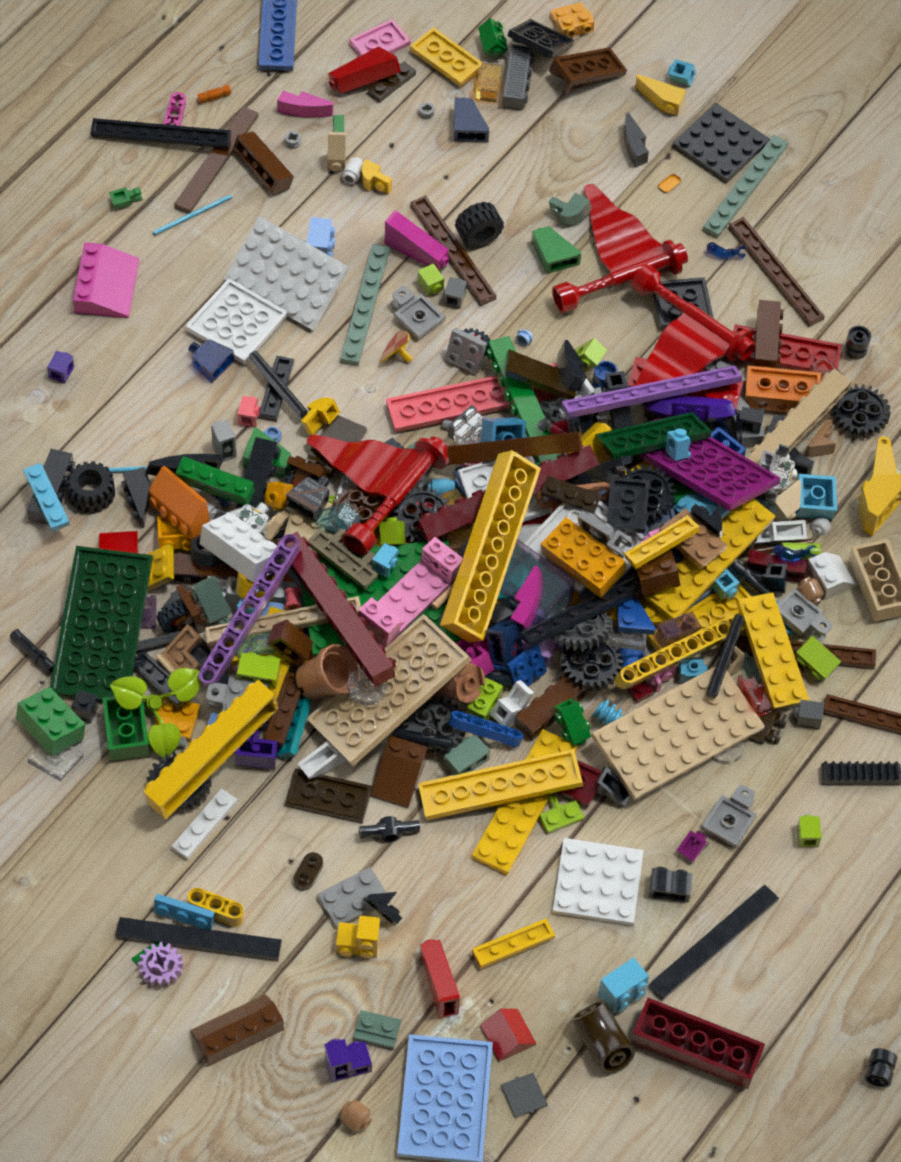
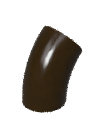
(604, 1037)

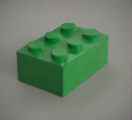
(50, 721)
(125, 730)

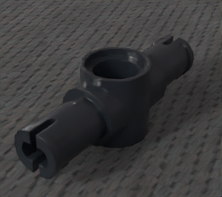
(389, 829)

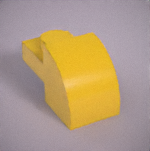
(373, 177)
(320, 412)

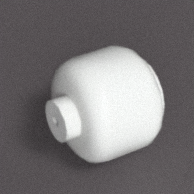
(820, 526)

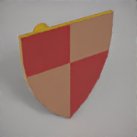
(398, 345)

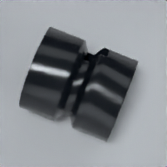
(857, 342)
(881, 1067)

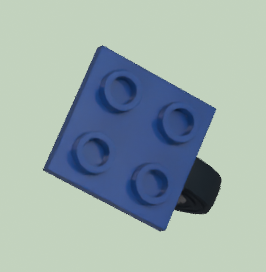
(525, 667)

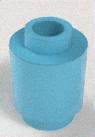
(441, 485)

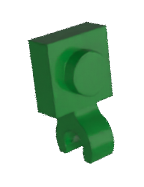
(123, 198)

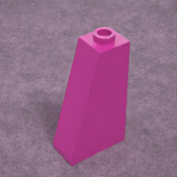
(414, 242)

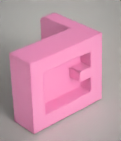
(664, 676)

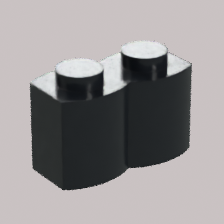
(670, 884)

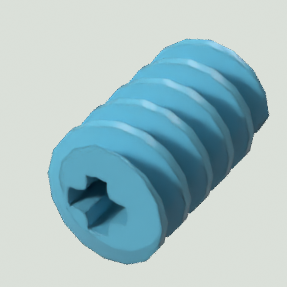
(607, 713)

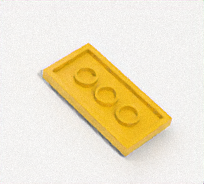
(446, 56)

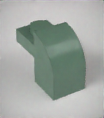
(573, 211)

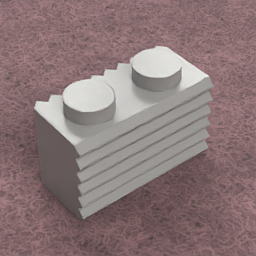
(224, 440)

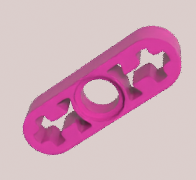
(172, 107)

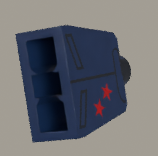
(504, 642)

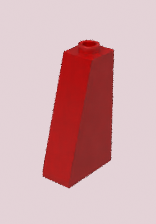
(364, 70)
(440, 978)

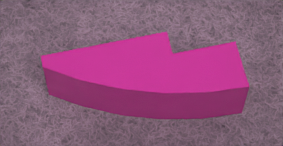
(304, 105)
(528, 599)

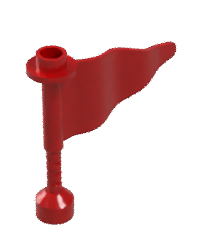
(622, 248)
(690, 340)
(379, 471)

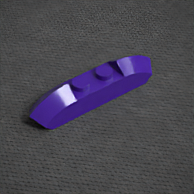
(704, 408)

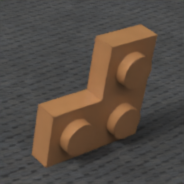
(179, 649)

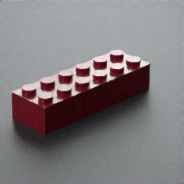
(697, 1043)

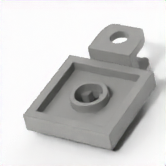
(408, 307)
(604, 533)
(808, 620)
(226, 693)
(735, 808)

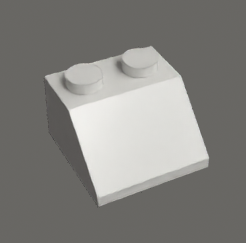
(831, 574)

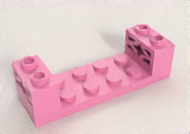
(412, 593)

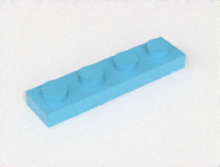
(46, 497)

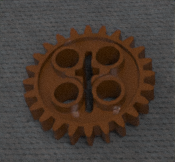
(362, 503)

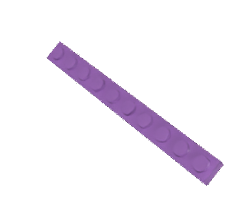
(651, 391)

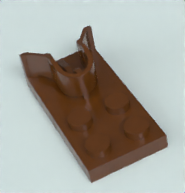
(587, 67)

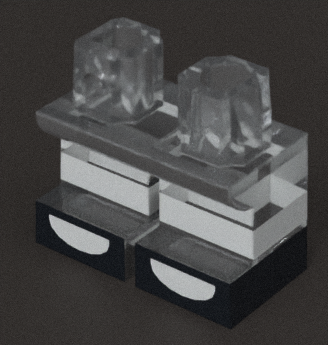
(466, 427)

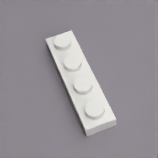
(204, 824)

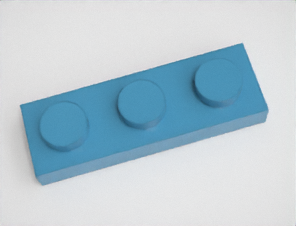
(184, 912)

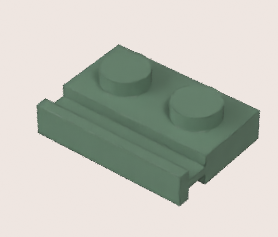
(377, 1029)

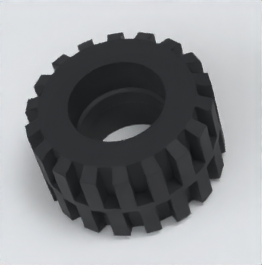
(479, 225)
(90, 499)

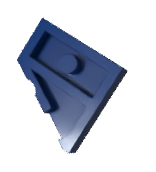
(633, 618)

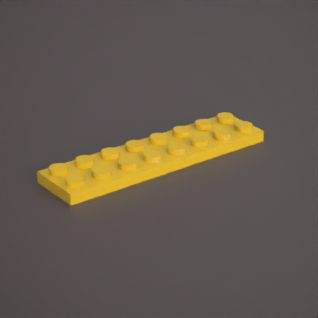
(739, 529)
(500, 784)
(517, 819)

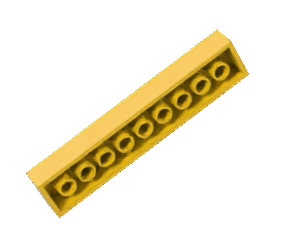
(490, 547)

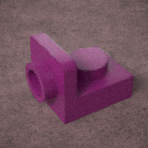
(693, 845)

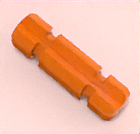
(214, 93)

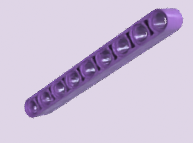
(250, 600)

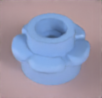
(524, 337)

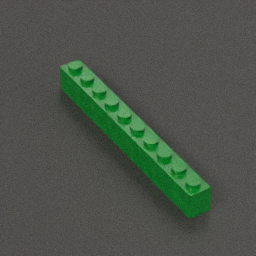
(519, 394)

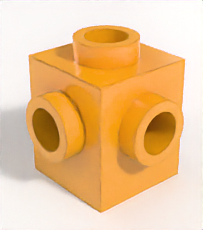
(276, 495)

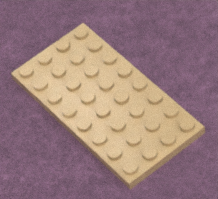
(423, 663)
(676, 733)

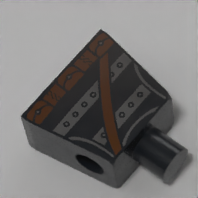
(309, 497)

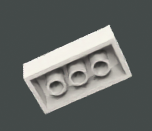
(238, 545)

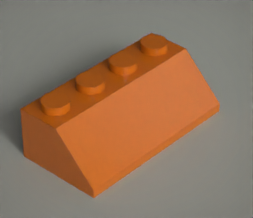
(178, 503)

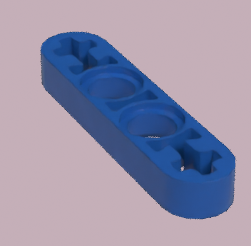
(485, 728)

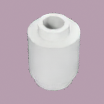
(352, 170)

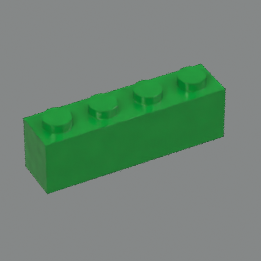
(215, 481)

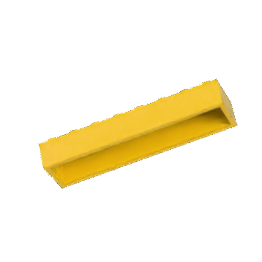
(211, 749)

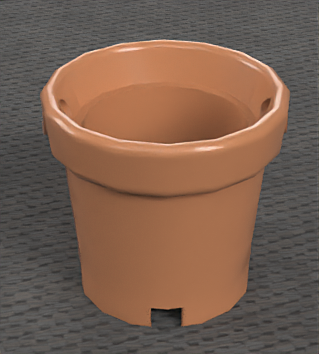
(326, 673)
(464, 684)

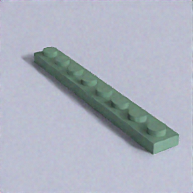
(745, 186)
(365, 305)

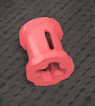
(292, 598)

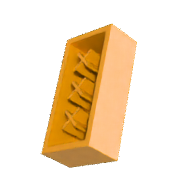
(583, 557)

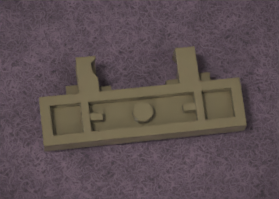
(332, 550)

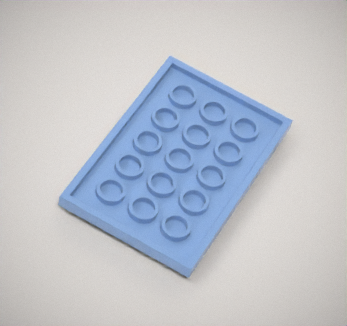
(445, 1099)

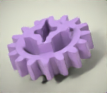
(166, 957)

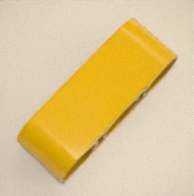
(226, 905)

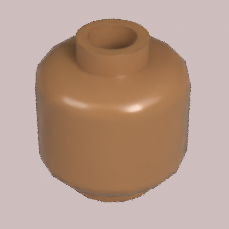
(811, 590)
(355, 1115)

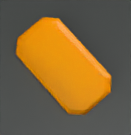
(669, 183)

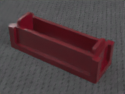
(795, 569)

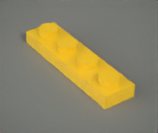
(661, 542)
(513, 943)

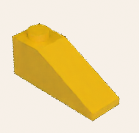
(663, 95)

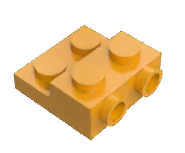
(572, 20)
(171, 535)

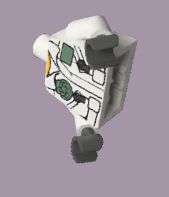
(779, 465)
(252, 516)

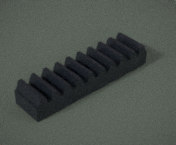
(860, 773)

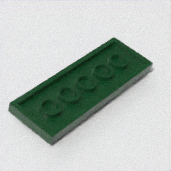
(649, 435)

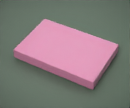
(385, 35)

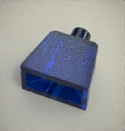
(211, 358)

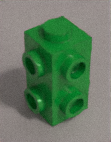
(493, 38)
(572, 722)

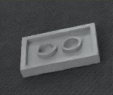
(344, 900)

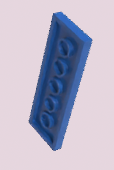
(278, 35)

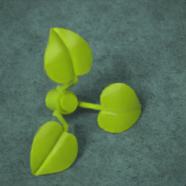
(131, 690)

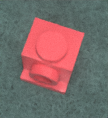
(248, 411)

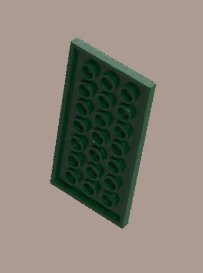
(101, 621)

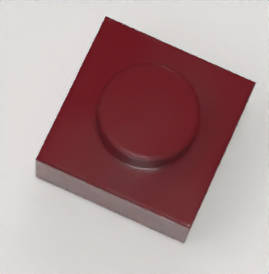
(640, 691)

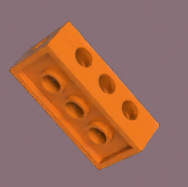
(777, 388)

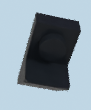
(712, 521)
(611, 785)
(379, 903)

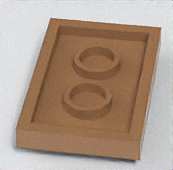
(700, 547)

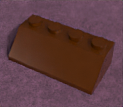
(238, 1029)

